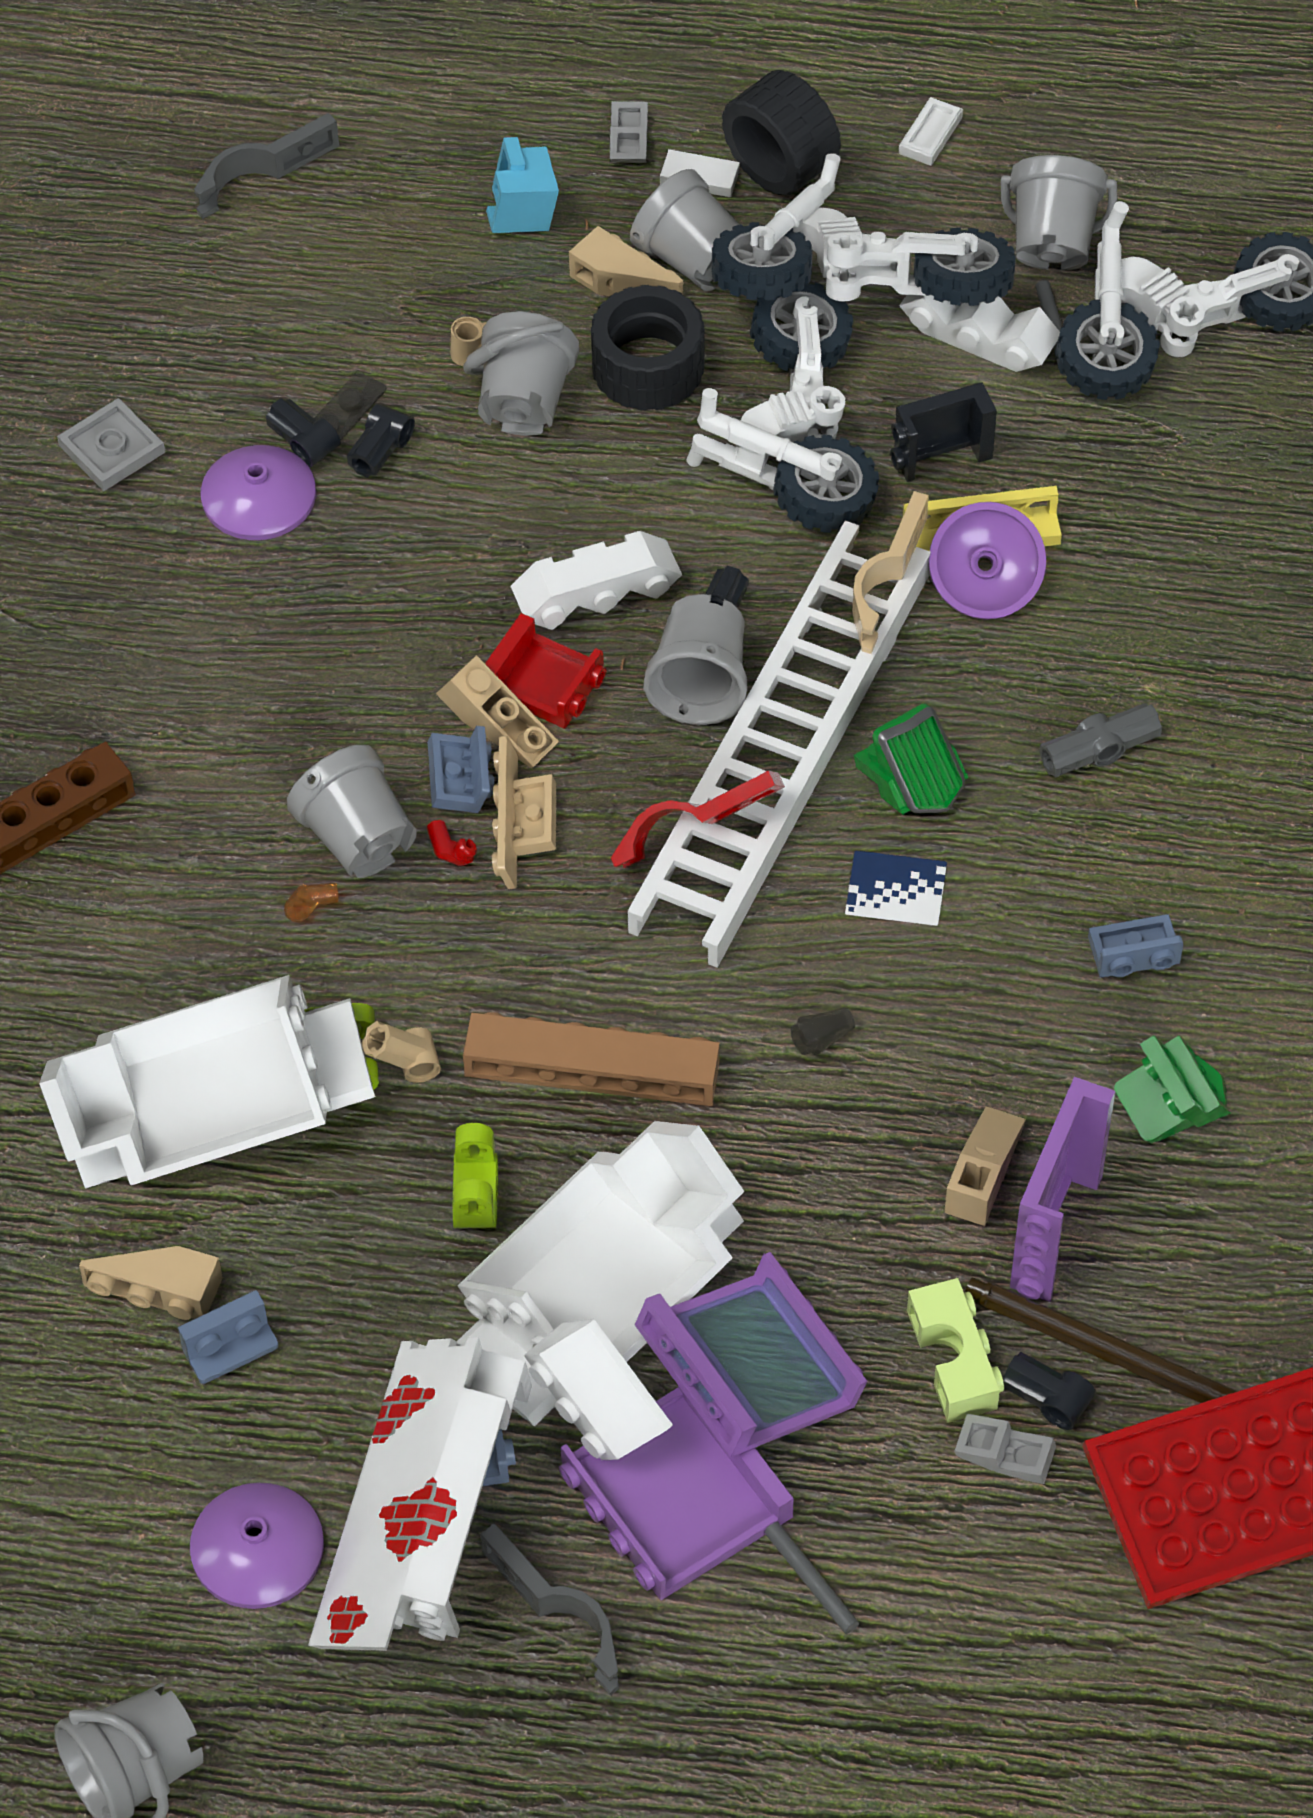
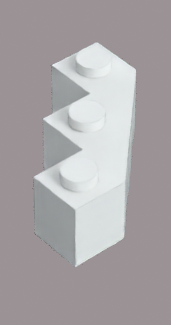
(986, 329)
(596, 578)

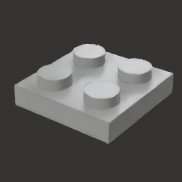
(111, 444)

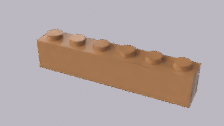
(591, 1058)

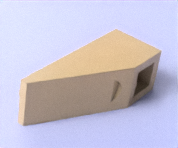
(610, 265)
(486, 701)
(983, 1165)
(161, 1278)

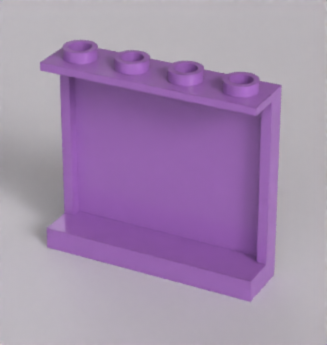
(1071, 1154)
(678, 1499)

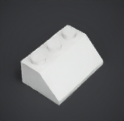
(596, 1389)

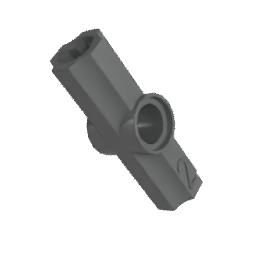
(1100, 739)

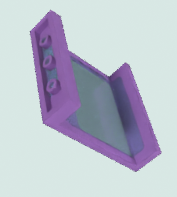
(753, 1358)

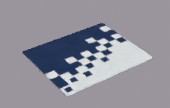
(896, 888)

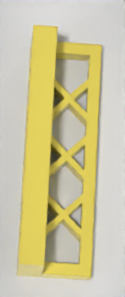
(1042, 517)

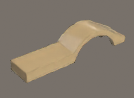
(887, 566)

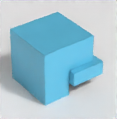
(522, 189)

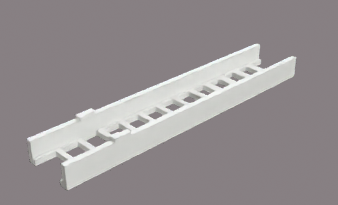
(812, 761)

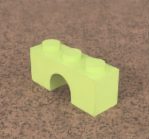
(945, 1316)

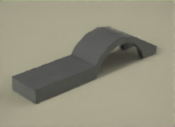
(271, 159)
(549, 1599)

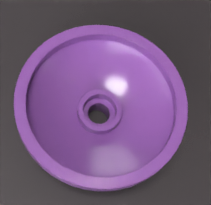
(258, 505)
(992, 533)
(263, 1567)

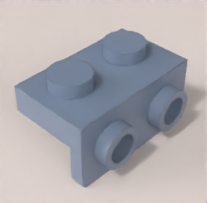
(460, 771)
(1135, 946)

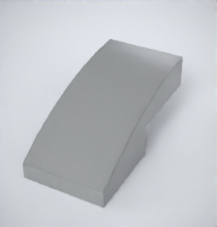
(628, 132)
(1004, 1450)

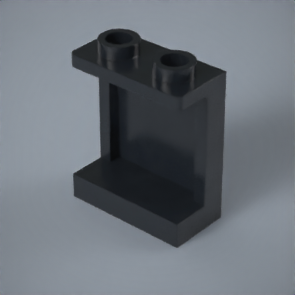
(943, 425)

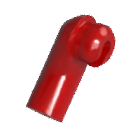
(451, 851)

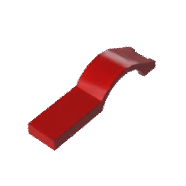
(631, 847)

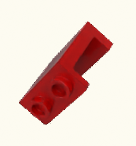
(546, 674)

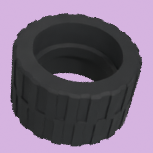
(780, 132)
(647, 314)

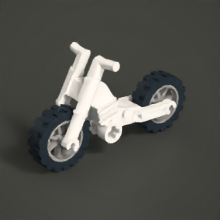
(778, 255)
(1163, 304)
(789, 422)

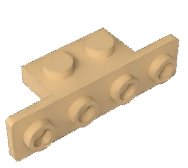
(524, 814)

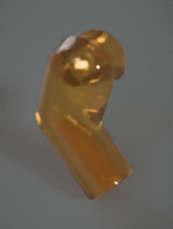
(307, 898)

